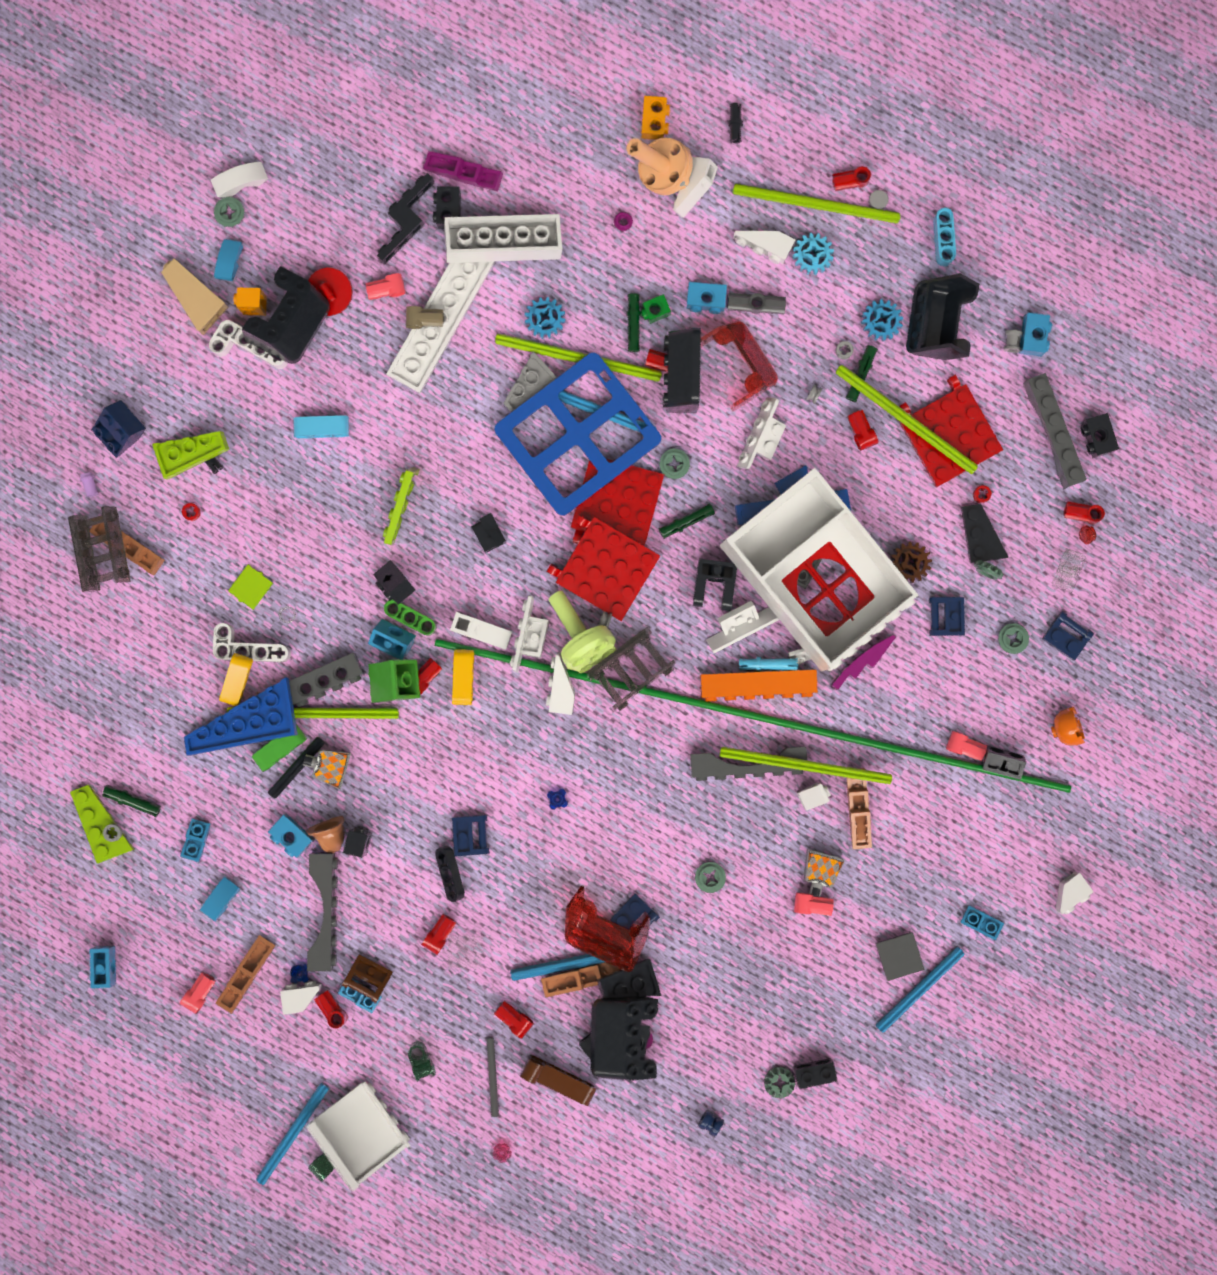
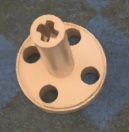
(662, 163)

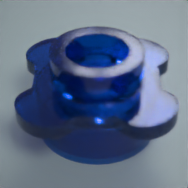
(562, 801)
(295, 970)

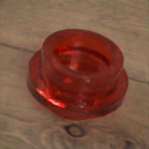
(1087, 534)

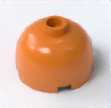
(1068, 727)

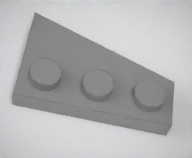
(531, 380)

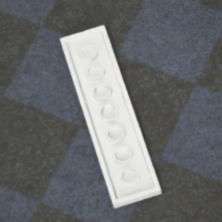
(426, 345)

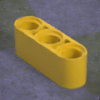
(463, 677)
(236, 679)

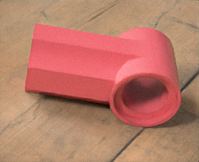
(390, 286)
(962, 744)
(809, 904)
(195, 997)

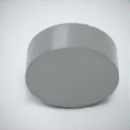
(878, 199)

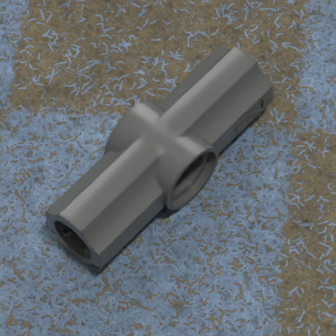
(769, 304)

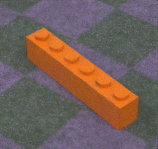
(758, 683)

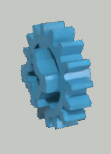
(537, 313)
(879, 313)

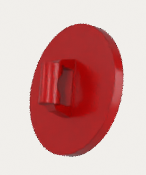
(335, 287)

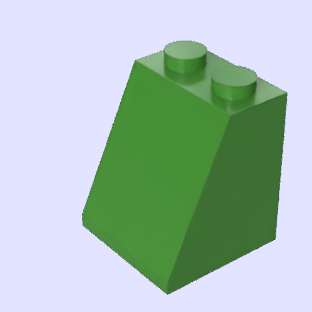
(394, 680)

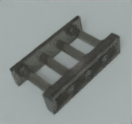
(84, 552)
(613, 662)

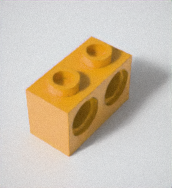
(654, 118)
(251, 301)

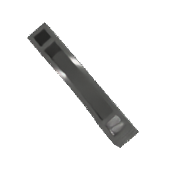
(1065, 456)
(707, 765)
(322, 870)

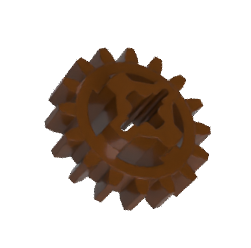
(906, 554)

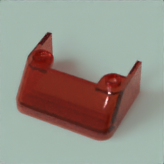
(763, 374)
(602, 937)

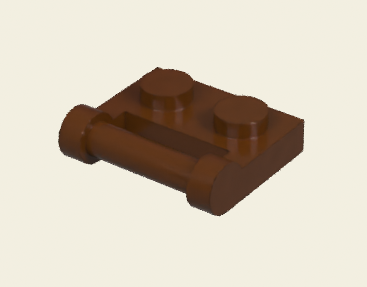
(370, 973)

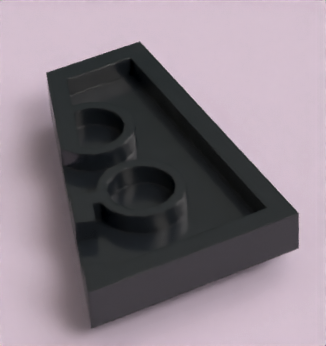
(980, 535)
(637, 983)

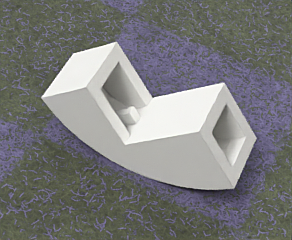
(236, 178)

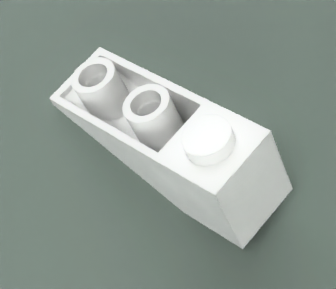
(699, 182)
(770, 243)
(480, 630)
(562, 690)

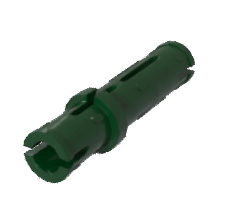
(633, 322)
(865, 365)
(686, 521)
(127, 799)

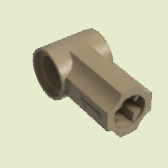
(418, 317)

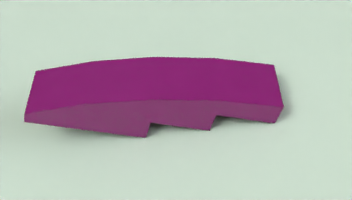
(463, 171)
(867, 658)

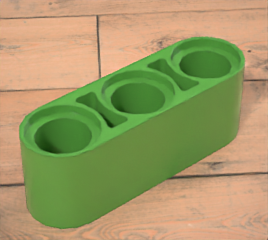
(419, 620)
(277, 749)

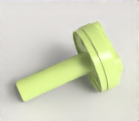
(586, 646)

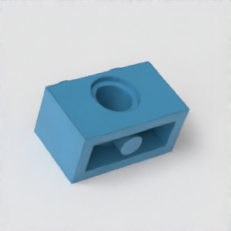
(715, 291)
(1029, 344)
(391, 639)
(301, 841)
(102, 967)

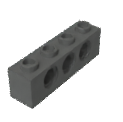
(313, 678)

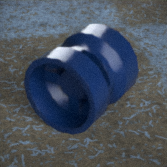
(710, 1123)

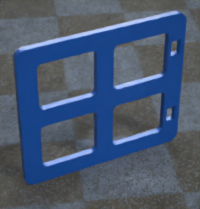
(577, 434)

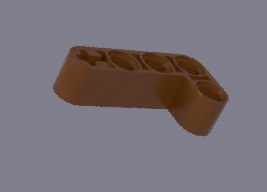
(558, 1080)

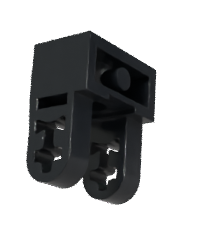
(715, 572)

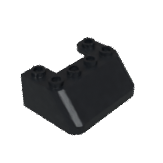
(937, 317)
(293, 321)
(683, 373)
(618, 1038)

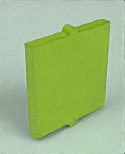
(250, 587)

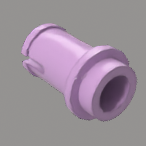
(89, 484)

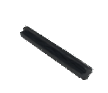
(295, 768)

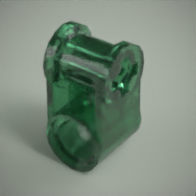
(421, 1065)
(321, 1167)

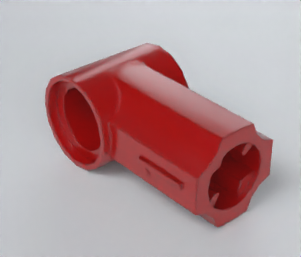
(849, 179)
(656, 360)
(864, 435)
(1082, 512)
(427, 674)
(437, 937)
(329, 1007)
(518, 1022)

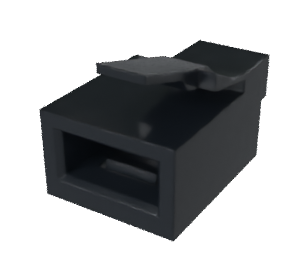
(488, 533)

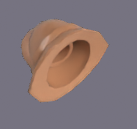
(329, 834)

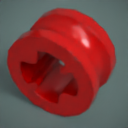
(976, 492)
(196, 509)

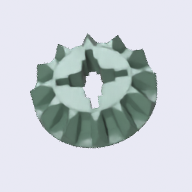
(221, 208)
(667, 458)
(988, 570)
(1022, 636)
(711, 886)
(772, 1077)

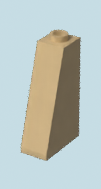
(197, 300)

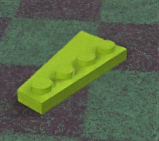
(183, 454)
(390, 533)
(94, 820)

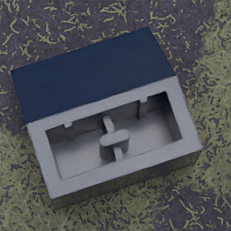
(118, 428)

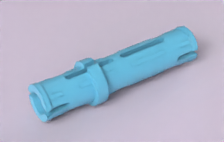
(768, 664)

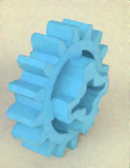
(805, 255)

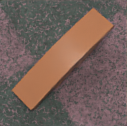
(134, 551)
(859, 813)
(245, 974)
(575, 979)

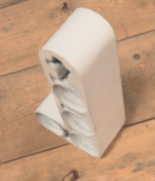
(235, 338)
(252, 648)

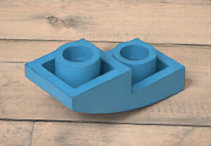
(227, 260)
(195, 840)
(219, 899)
(982, 923)
(359, 999)

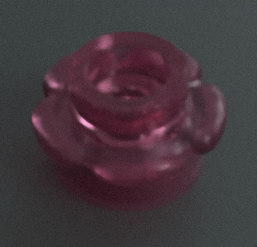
(507, 1152)

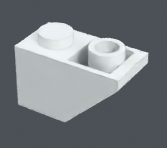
(813, 796)
(1071, 892)
(297, 999)

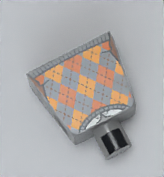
(329, 766)
(821, 870)

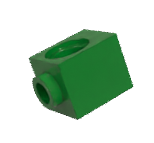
(659, 302)

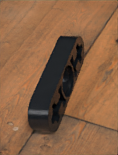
(445, 856)

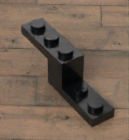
(405, 218)

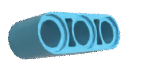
(944, 228)
(321, 426)

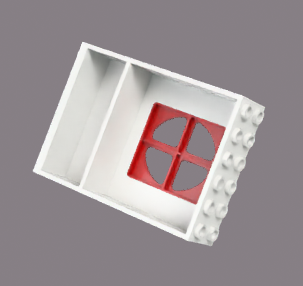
(808, 526)

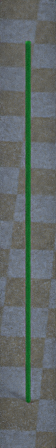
(763, 718)

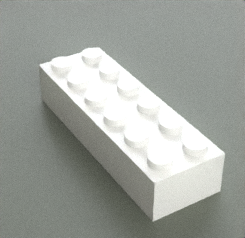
(502, 238)

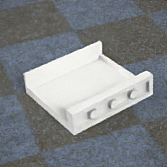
(358, 1135)

